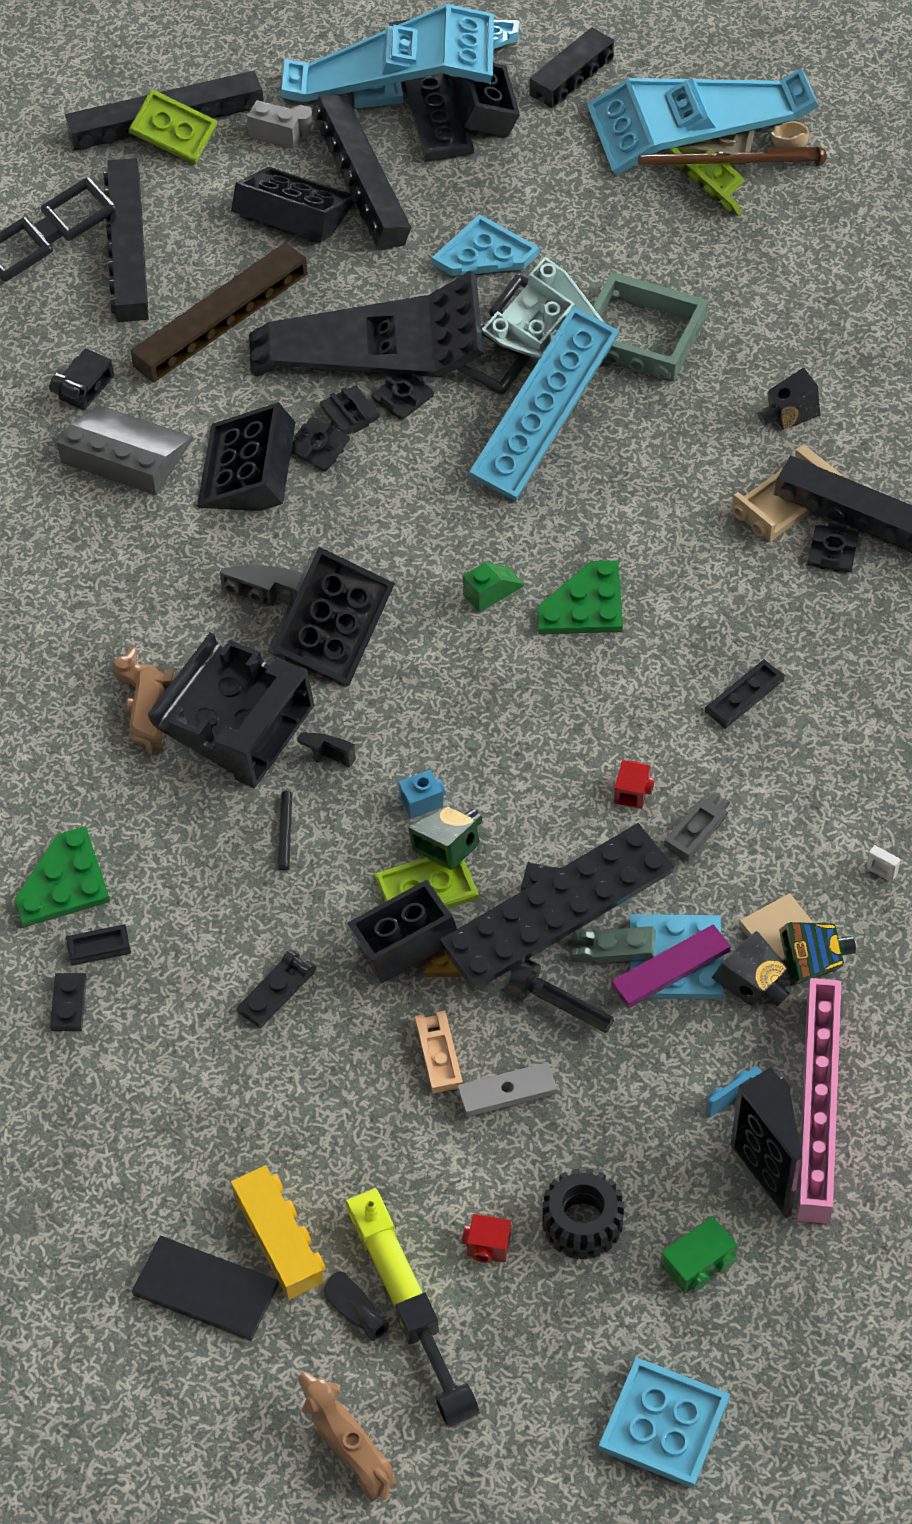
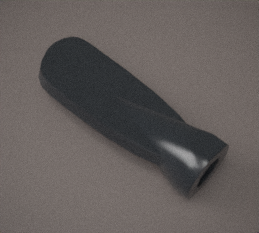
(354, 1305)

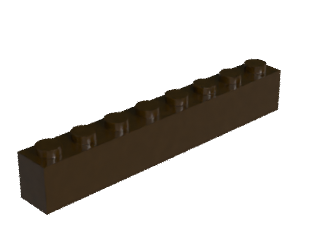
(219, 312)

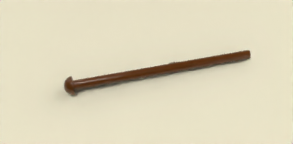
(790, 154)

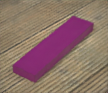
(670, 966)

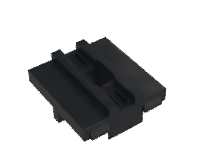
(403, 405)
(337, 409)
(329, 450)
(829, 557)

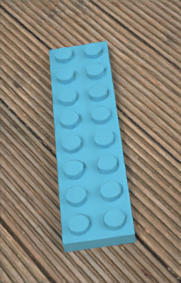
(543, 404)

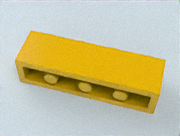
(278, 1232)

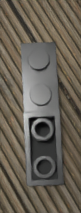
(260, 582)

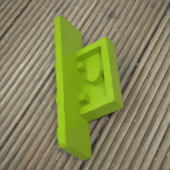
(718, 179)

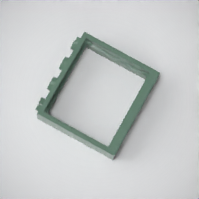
(660, 299)

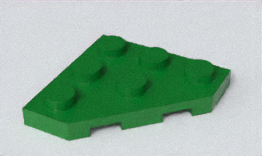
(585, 602)
(63, 880)

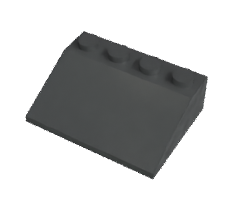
(123, 448)

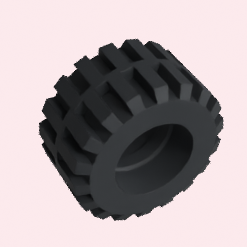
(576, 1236)

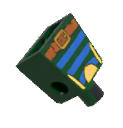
(813, 949)

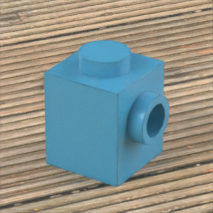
(421, 793)

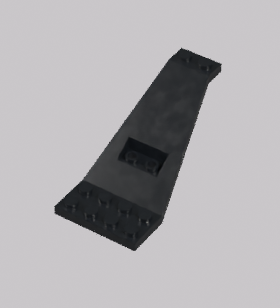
(401, 336)

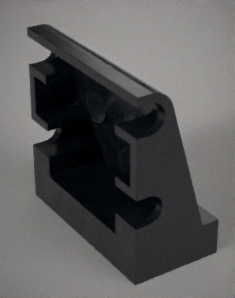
(234, 707)

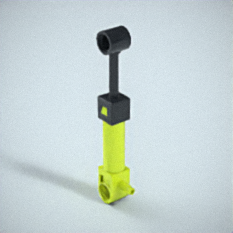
(411, 1305)

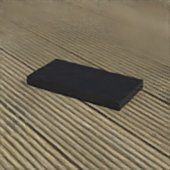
(205, 1288)

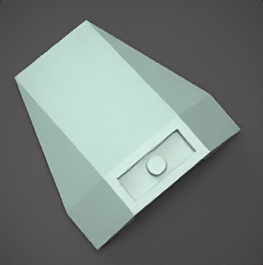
(538, 311)

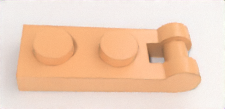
(438, 1052)

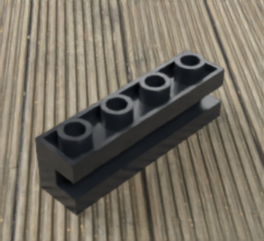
(572, 67)

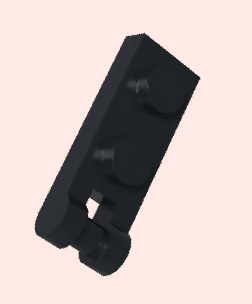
(275, 989)

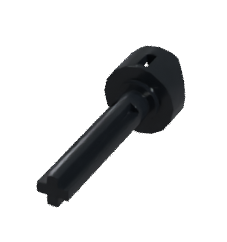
(526, 980)

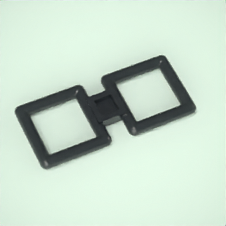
(53, 227)
(501, 386)

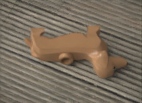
(149, 687)
(346, 1437)

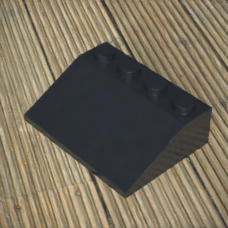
(291, 203)
(248, 460)
(331, 616)
(768, 1136)

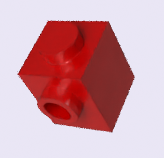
(633, 784)
(487, 1238)

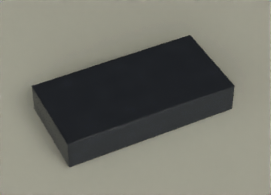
(98, 944)

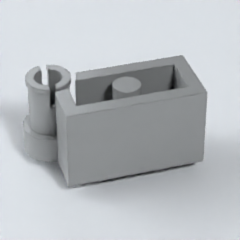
(279, 124)

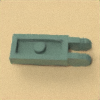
(614, 945)

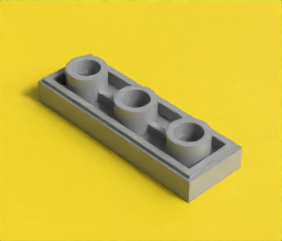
(525, 1086)

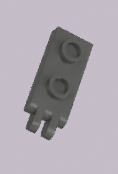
(697, 826)

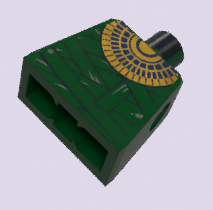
(446, 836)

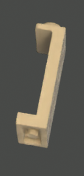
(769, 513)

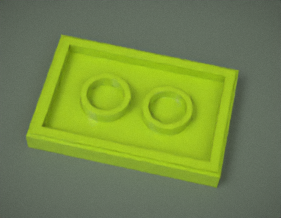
(173, 126)
(452, 886)

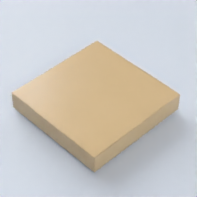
(772, 918)

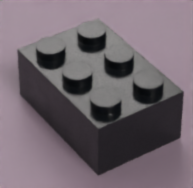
(487, 105)
(402, 931)

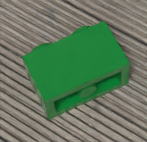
(699, 1255)

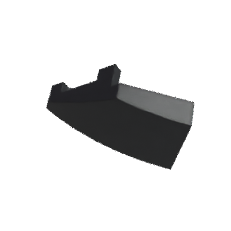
(328, 746)

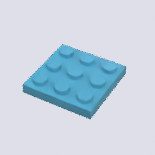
(670, 932)
(664, 1422)

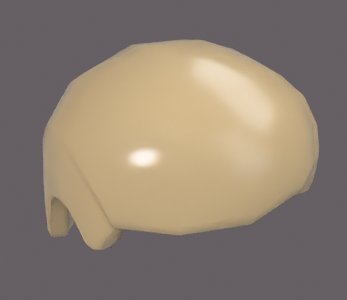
(790, 135)

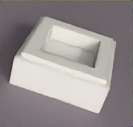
(883, 863)

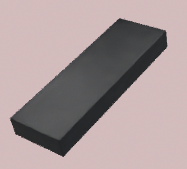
(744, 693)

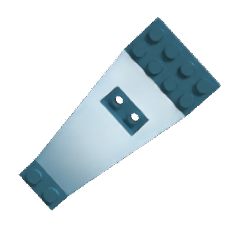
(440, 41)
(667, 113)

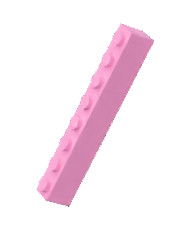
(819, 1101)

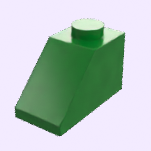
(489, 584)

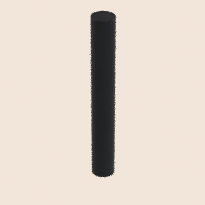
(285, 830)

